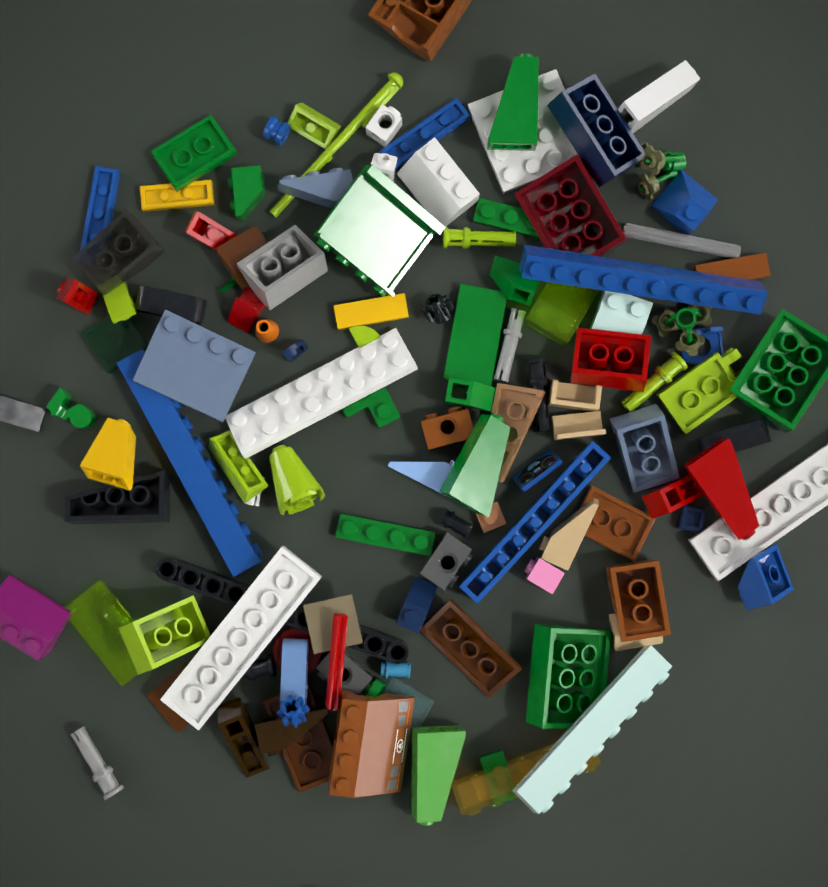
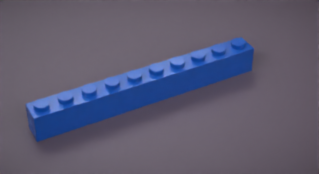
(642, 279)
(195, 472)

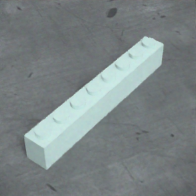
(591, 730)

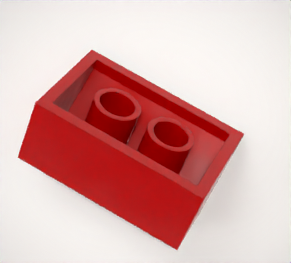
(611, 359)

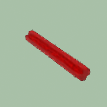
(336, 661)

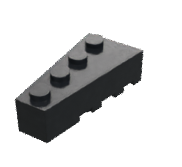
(112, 505)

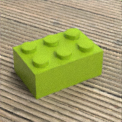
(165, 635)

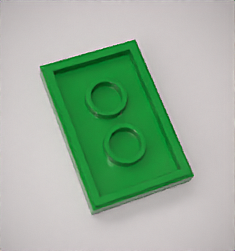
(193, 153)

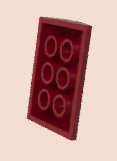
(571, 211)

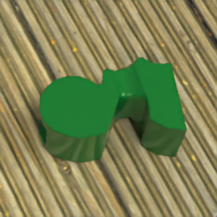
(79, 415)

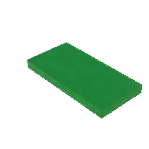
(475, 334)

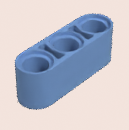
(294, 669)

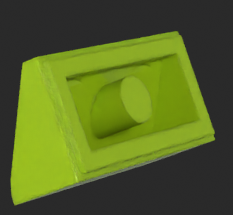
(313, 125)

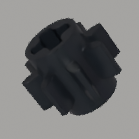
(438, 308)

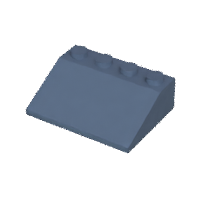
(193, 366)

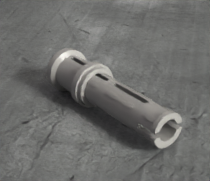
(102, 773)

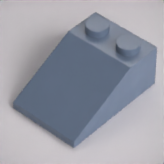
(645, 447)

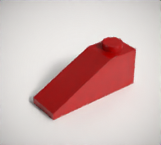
(77, 295)
(671, 496)

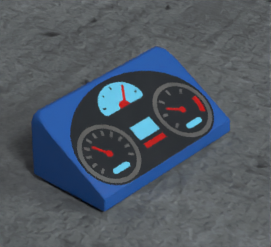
(537, 470)

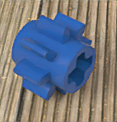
(293, 711)

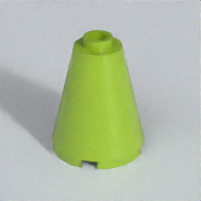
(293, 481)

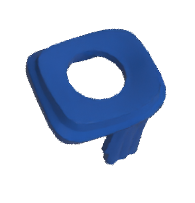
(714, 336)

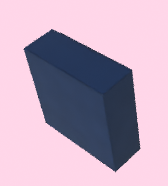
(691, 518)

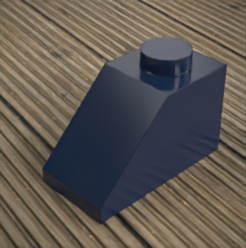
(416, 605)

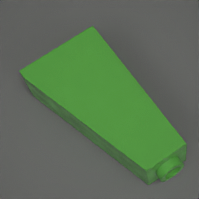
(433, 769)

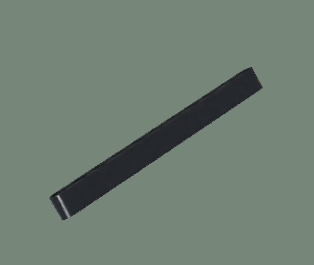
(225, 595)

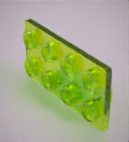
(98, 620)

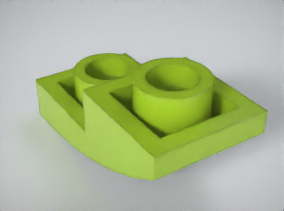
(119, 303)

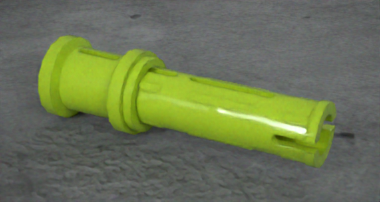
(466, 237)
(662, 375)

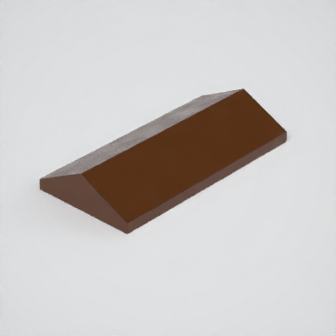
(470, 648)

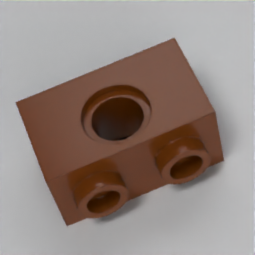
(436, 438)

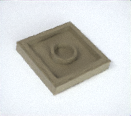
(320, 620)

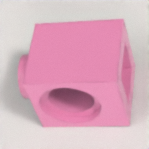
(543, 574)

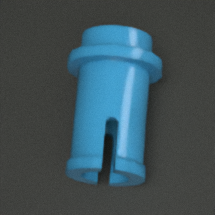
(395, 670)

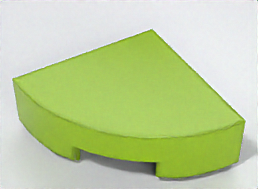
(363, 335)

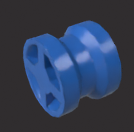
(276, 130)

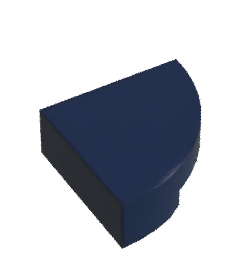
(295, 350)

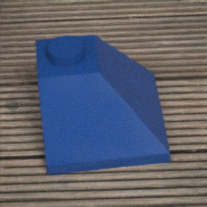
(684, 203)
(764, 579)

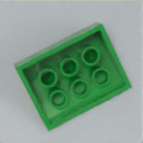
(784, 372)
(565, 673)

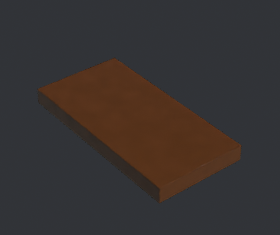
(311, 753)

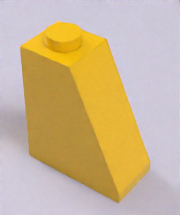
(112, 455)

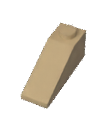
(566, 537)

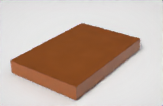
(617, 524)

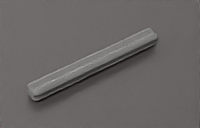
(681, 240)

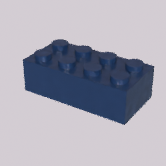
(596, 130)

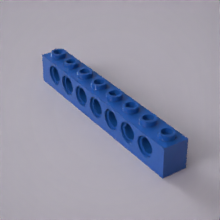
(534, 521)

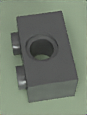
(435, 572)
(358, 677)

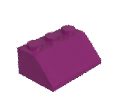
(30, 618)

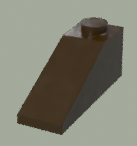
(241, 736)
(275, 737)

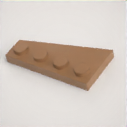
(517, 408)

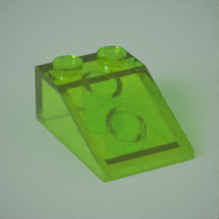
(560, 310)

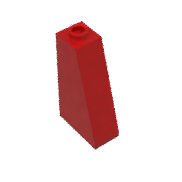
(723, 485)

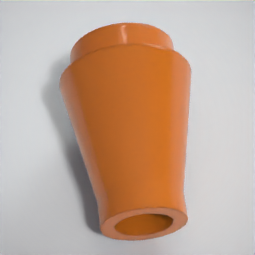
(269, 335)

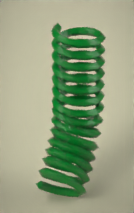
(228, 285)

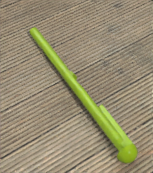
(362, 119)

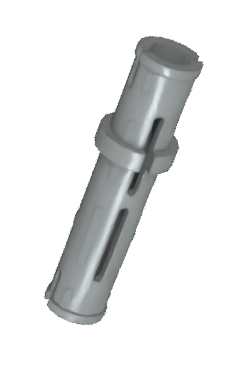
(509, 346)

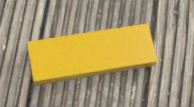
(165, 196)
(371, 311)

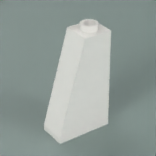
(658, 96)

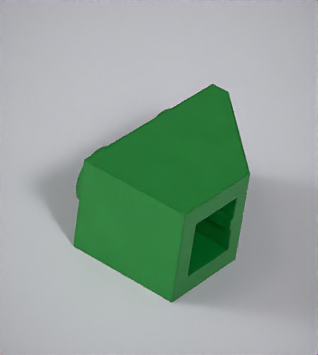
(248, 190)
(509, 280)
(469, 394)

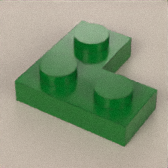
(379, 405)

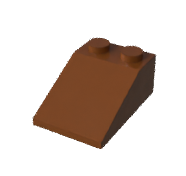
(638, 600)

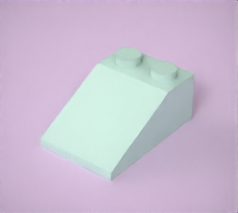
(621, 313)

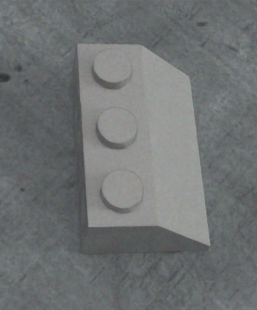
(283, 267)

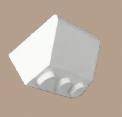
(438, 183)

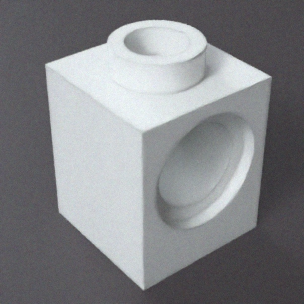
(382, 135)

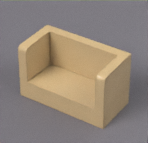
(574, 396)

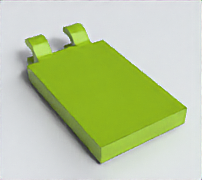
(701, 390)

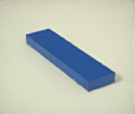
(437, 125)
(101, 202)

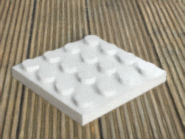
(553, 147)

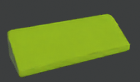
(239, 471)

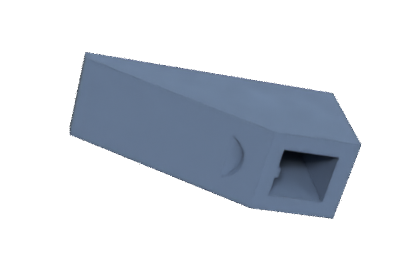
(316, 187)

